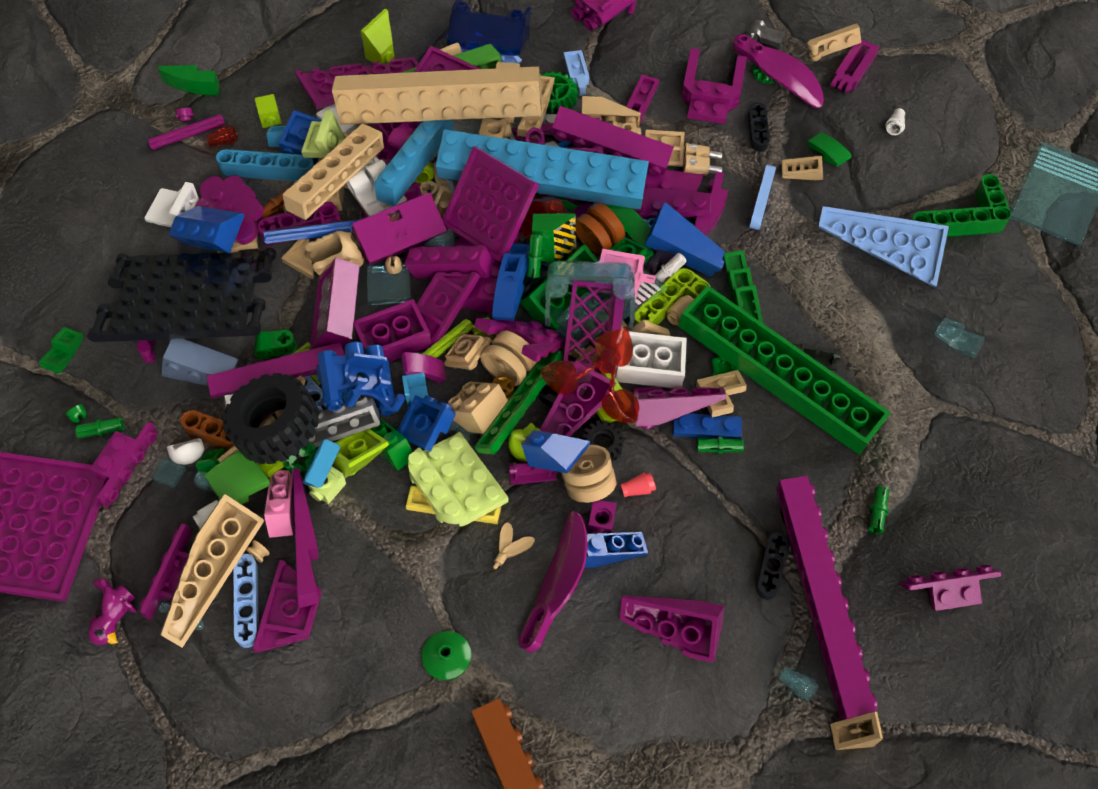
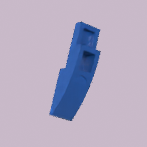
(510, 282)

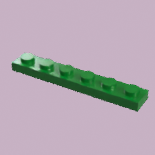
(515, 407)

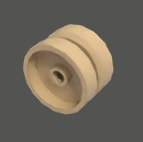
(505, 357)
(591, 476)

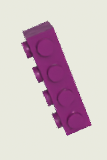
(426, 261)

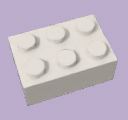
(655, 361)

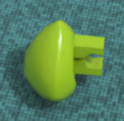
(516, 438)

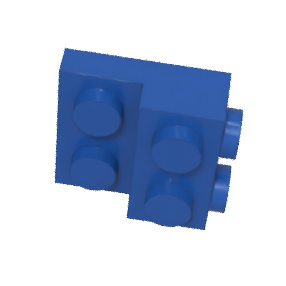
(296, 133)
(425, 421)

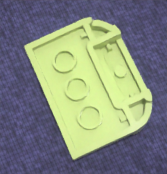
(455, 481)

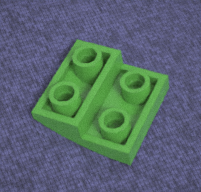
(237, 478)

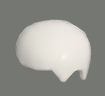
(186, 452)

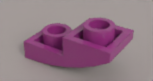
(420, 363)

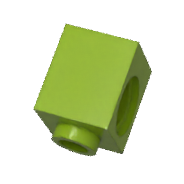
(268, 111)

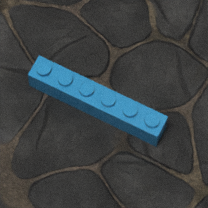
(410, 161)

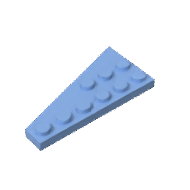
(903, 243)

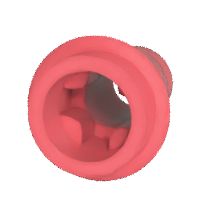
(639, 485)

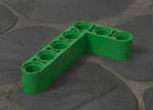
(987, 218)

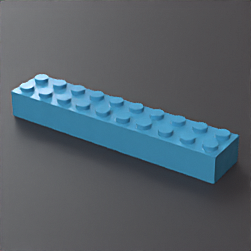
(556, 169)

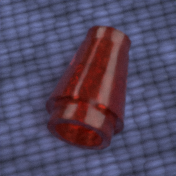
(224, 136)

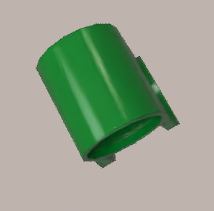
(273, 344)

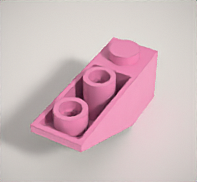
(280, 505)

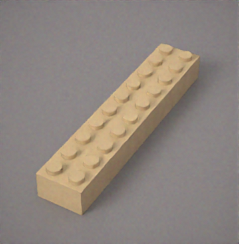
(438, 95)

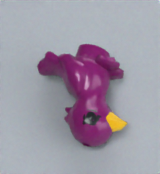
(113, 607)

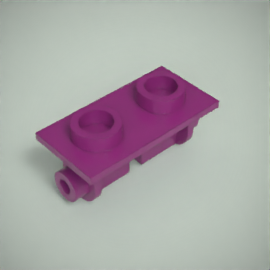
(523, 474)

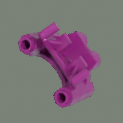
(600, 11)

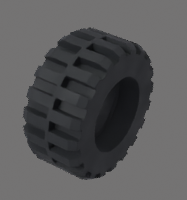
(285, 434)

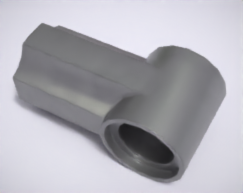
(763, 34)

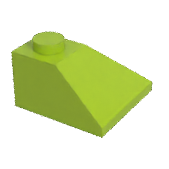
(378, 39)
(358, 451)

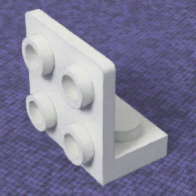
(171, 203)

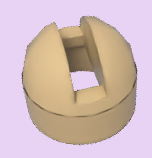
(393, 269)

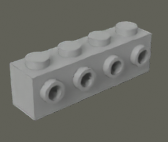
(346, 421)

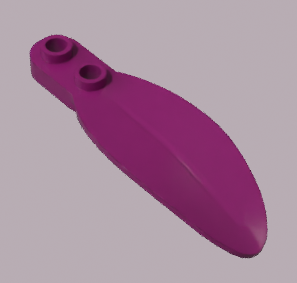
(783, 69)
(558, 582)

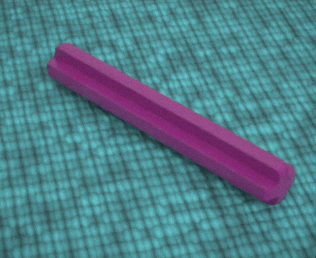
(186, 132)

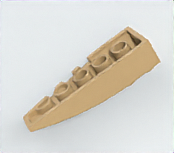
(209, 564)

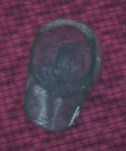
(444, 239)

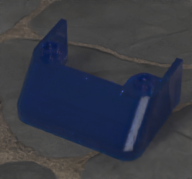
(478, 29)

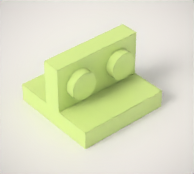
(322, 136)

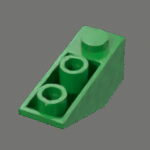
(398, 449)

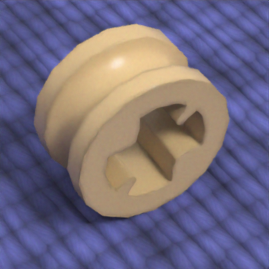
(429, 185)
(257, 551)

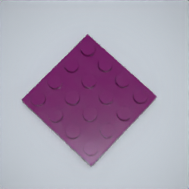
(489, 203)

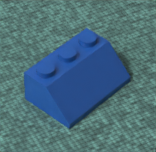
(207, 228)

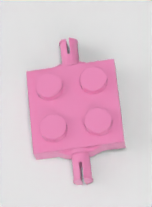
(634, 260)

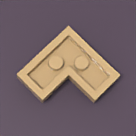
(732, 384)

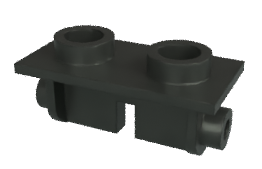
(826, 357)

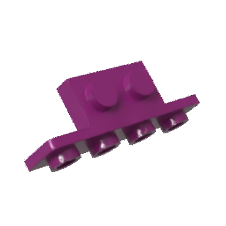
(120, 459)
(168, 577)
(952, 589)

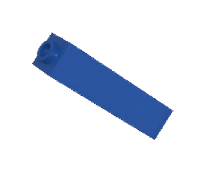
(677, 235)

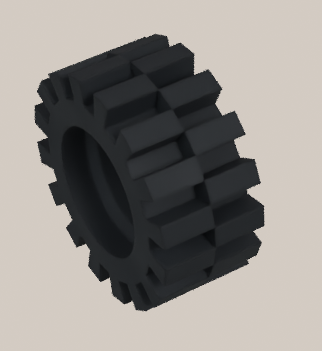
(609, 432)

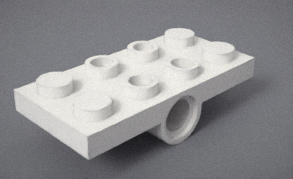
(363, 187)

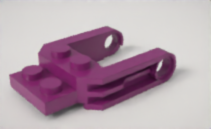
(709, 99)

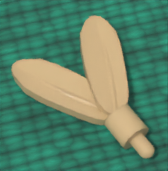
(507, 548)

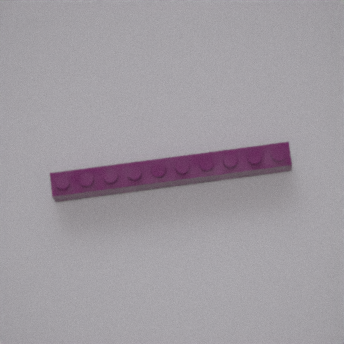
(825, 600)

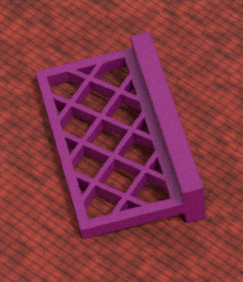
(614, 320)

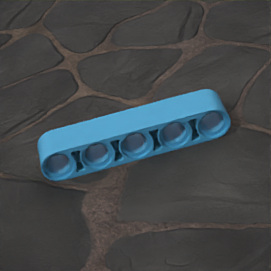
(263, 165)

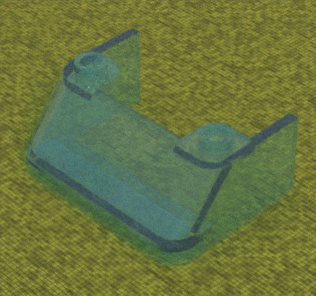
(563, 273)

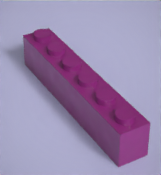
(611, 139)

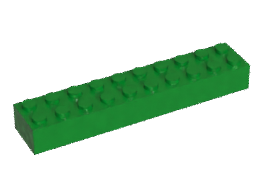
(783, 369)

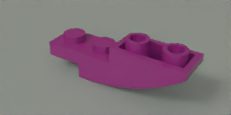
(719, 196)

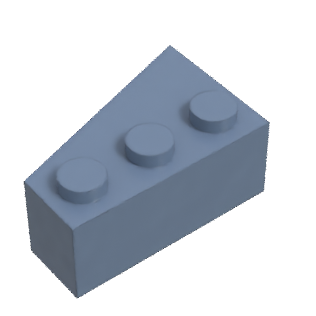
(194, 362)

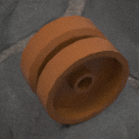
(599, 228)

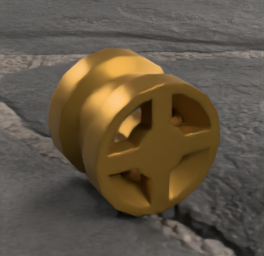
(506, 385)

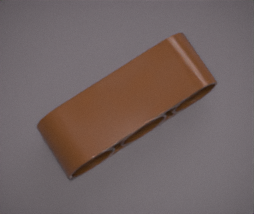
(204, 426)

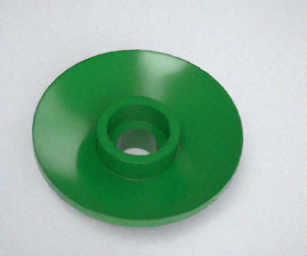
(452, 665)

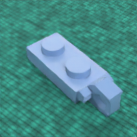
(577, 70)

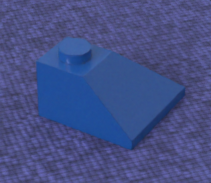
(553, 451)

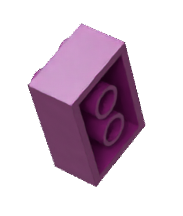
(395, 329)

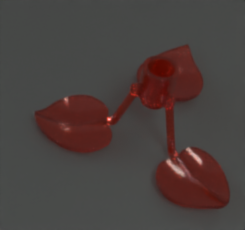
(615, 350)

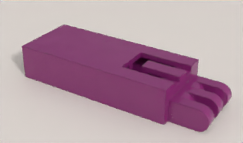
(855, 65)

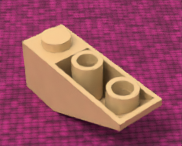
(608, 110)

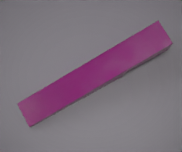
(296, 365)
(305, 546)

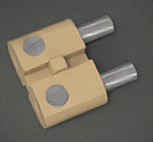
(698, 159)

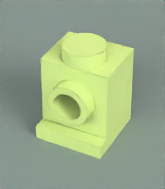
(328, 491)

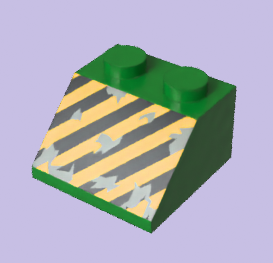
(558, 234)

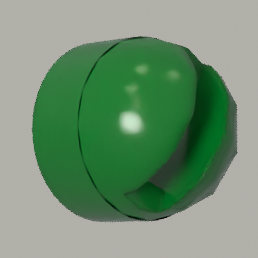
(75, 412)

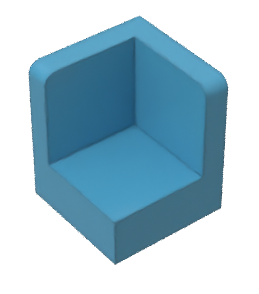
(414, 385)

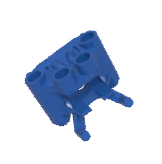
(339, 376)

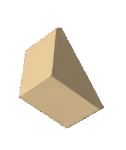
(857, 732)

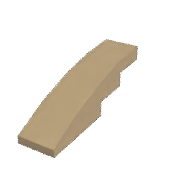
(536, 121)

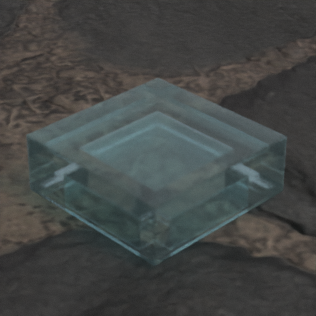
(169, 473)

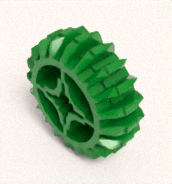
(563, 92)

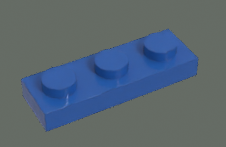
(707, 426)

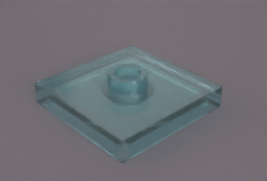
(387, 287)

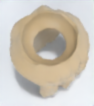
(339, 245)

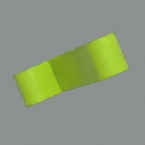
(676, 288)

